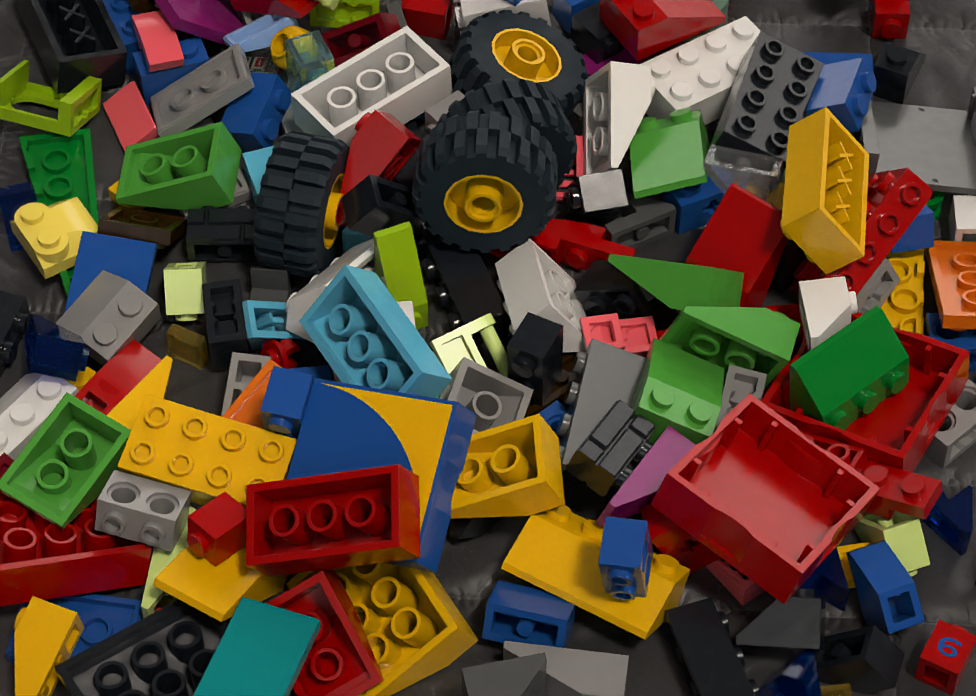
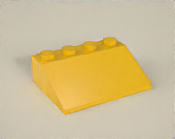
(406, 621)

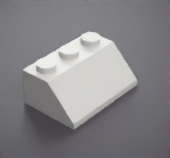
(540, 286)
(299, 302)
(27, 407)

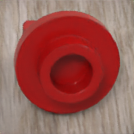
(280, 352)

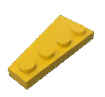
(906, 301)

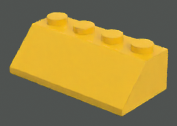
(562, 557)

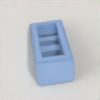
(259, 32)

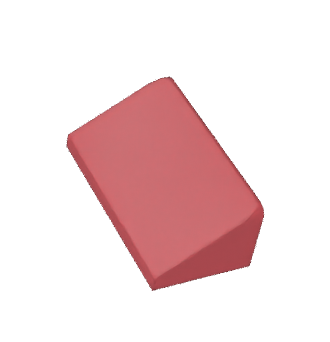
(130, 116)

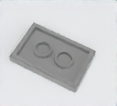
(202, 91)

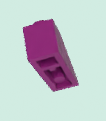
(647, 476)

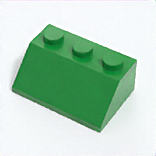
(850, 371)

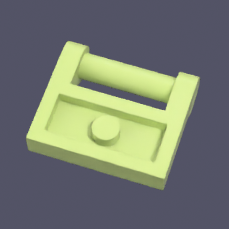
(459, 344)

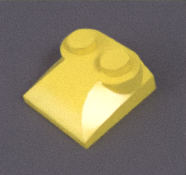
(52, 233)

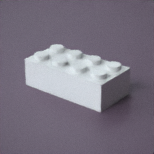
(700, 71)
(391, 76)

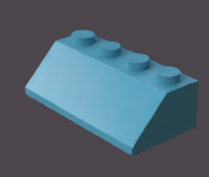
(371, 337)

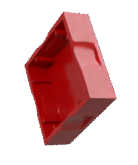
(905, 421)
(765, 497)

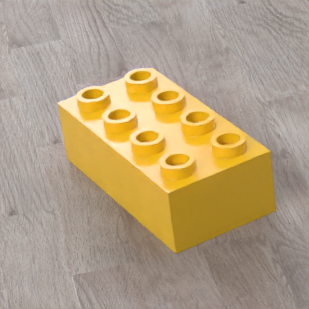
(825, 191)
(203, 451)

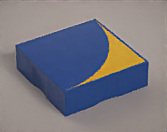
(375, 427)

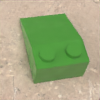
(669, 153)
(181, 170)
(682, 283)
(735, 336)
(679, 392)
(66, 461)

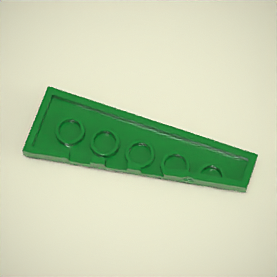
(62, 170)

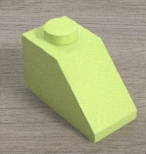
(184, 289)
(902, 535)

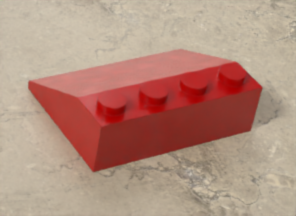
(64, 562)

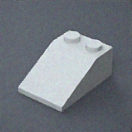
(613, 110)

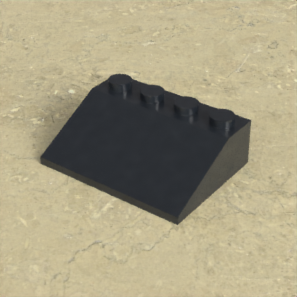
(149, 658)

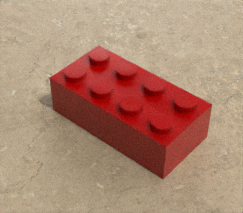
(333, 520)

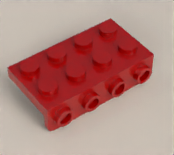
(892, 205)

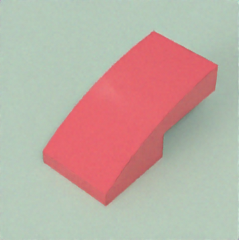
(157, 41)
(627, 334)

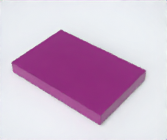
(201, 17)

